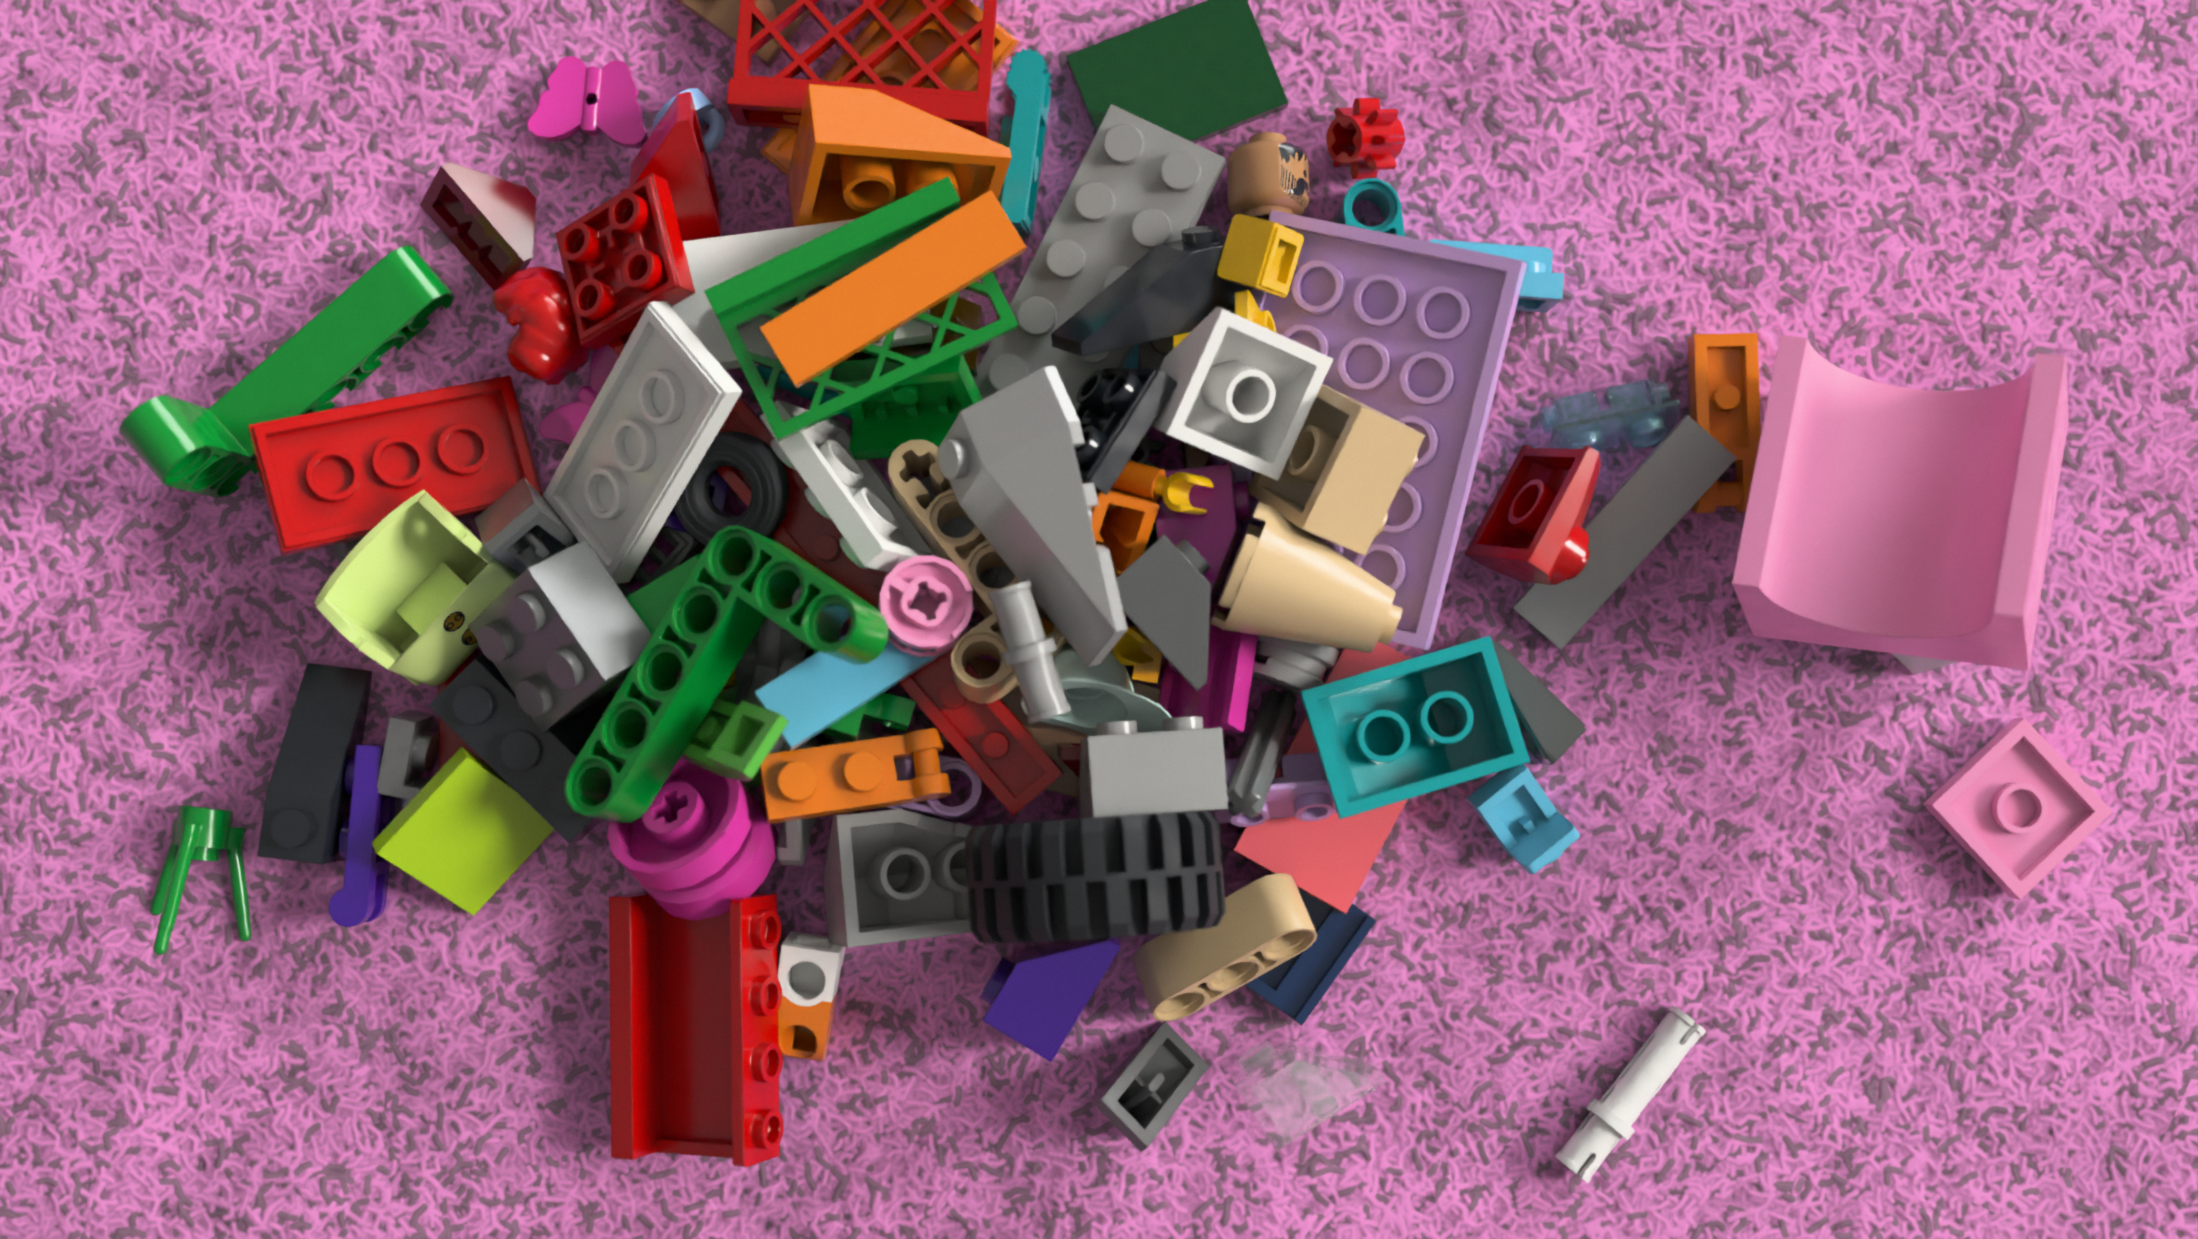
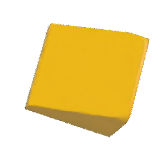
(1260, 255)

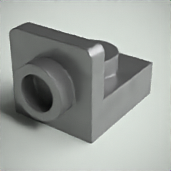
(406, 753)

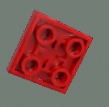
(623, 260)

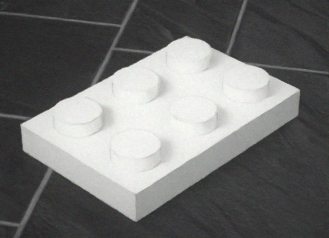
(849, 493)

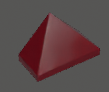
(484, 219)

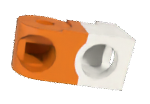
(809, 986)

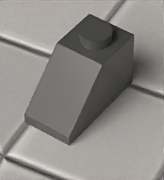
(1171, 605)

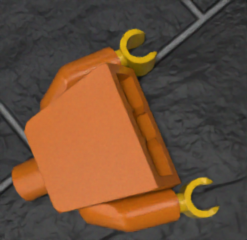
(1125, 523)

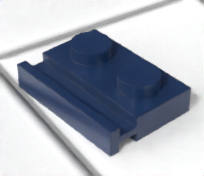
(1304, 979)

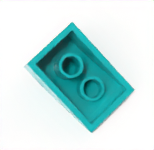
(1414, 727)

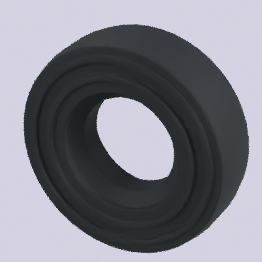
(766, 478)

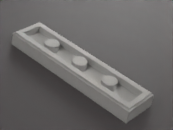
(1629, 528)

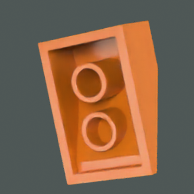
(871, 149)

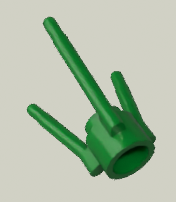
(199, 836)

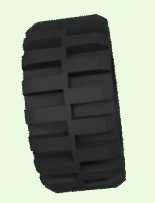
(1095, 877)

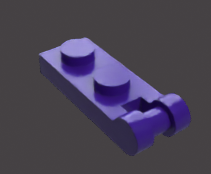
(365, 871)

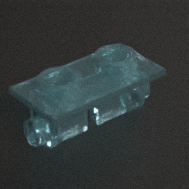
(1637, 416)

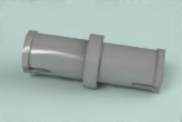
(1029, 652)

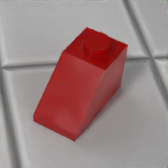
(680, 157)

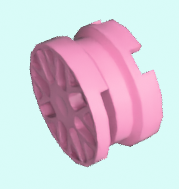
(926, 605)

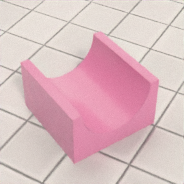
(1902, 511)

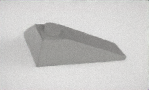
(1024, 492)

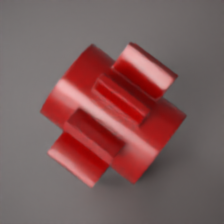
(1365, 138)

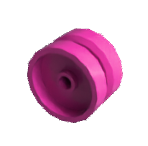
(697, 843)

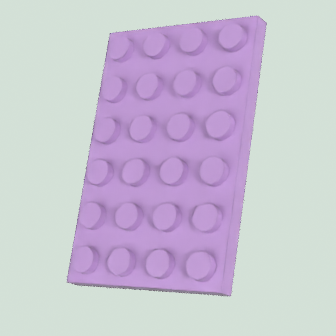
(1423, 341)

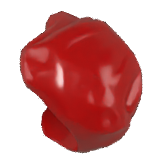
(547, 333)

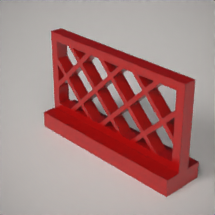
(780, 99)

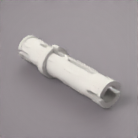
(1629, 1094)

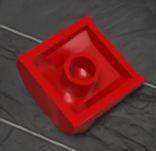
(1539, 516)

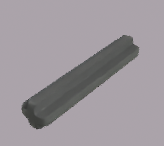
(1261, 753)

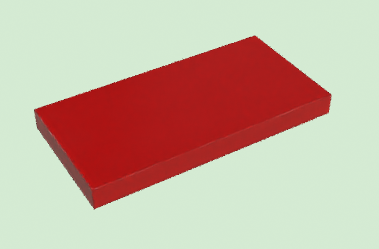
(352, 465)

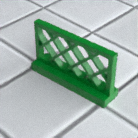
(825, 261)

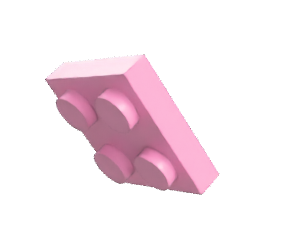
(2017, 808)

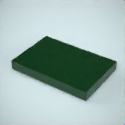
(1184, 72)

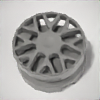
(1292, 663)

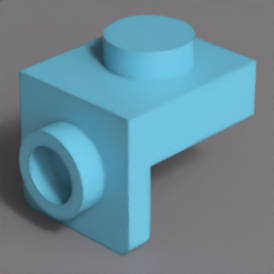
(1523, 818)

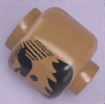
(1267, 177)

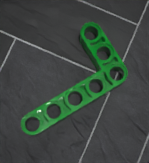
(335, 350)
(707, 660)

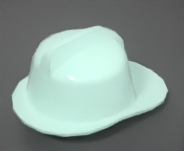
(1101, 696)

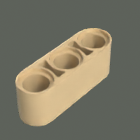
(1196, 967)

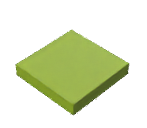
(463, 833)

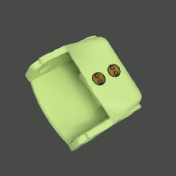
(415, 591)

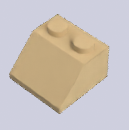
(1342, 471)

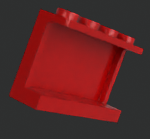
(695, 1030)

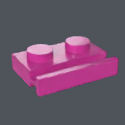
(1227, 691)

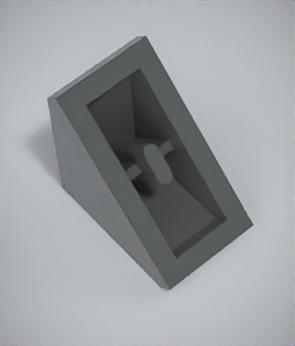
(523, 528)
(1150, 1085)

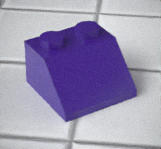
(1046, 990)

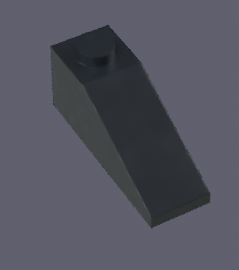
(1154, 298)
(307, 787)

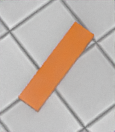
(893, 289)

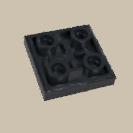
(1114, 417)

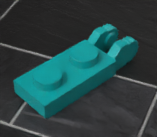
(1025, 137)

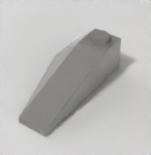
(895, 878)

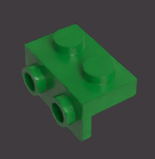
(910, 411)

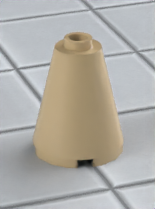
(1303, 590)

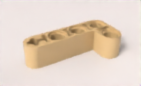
(969, 553)

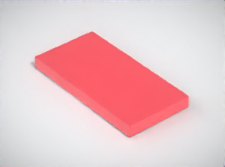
(1329, 854)

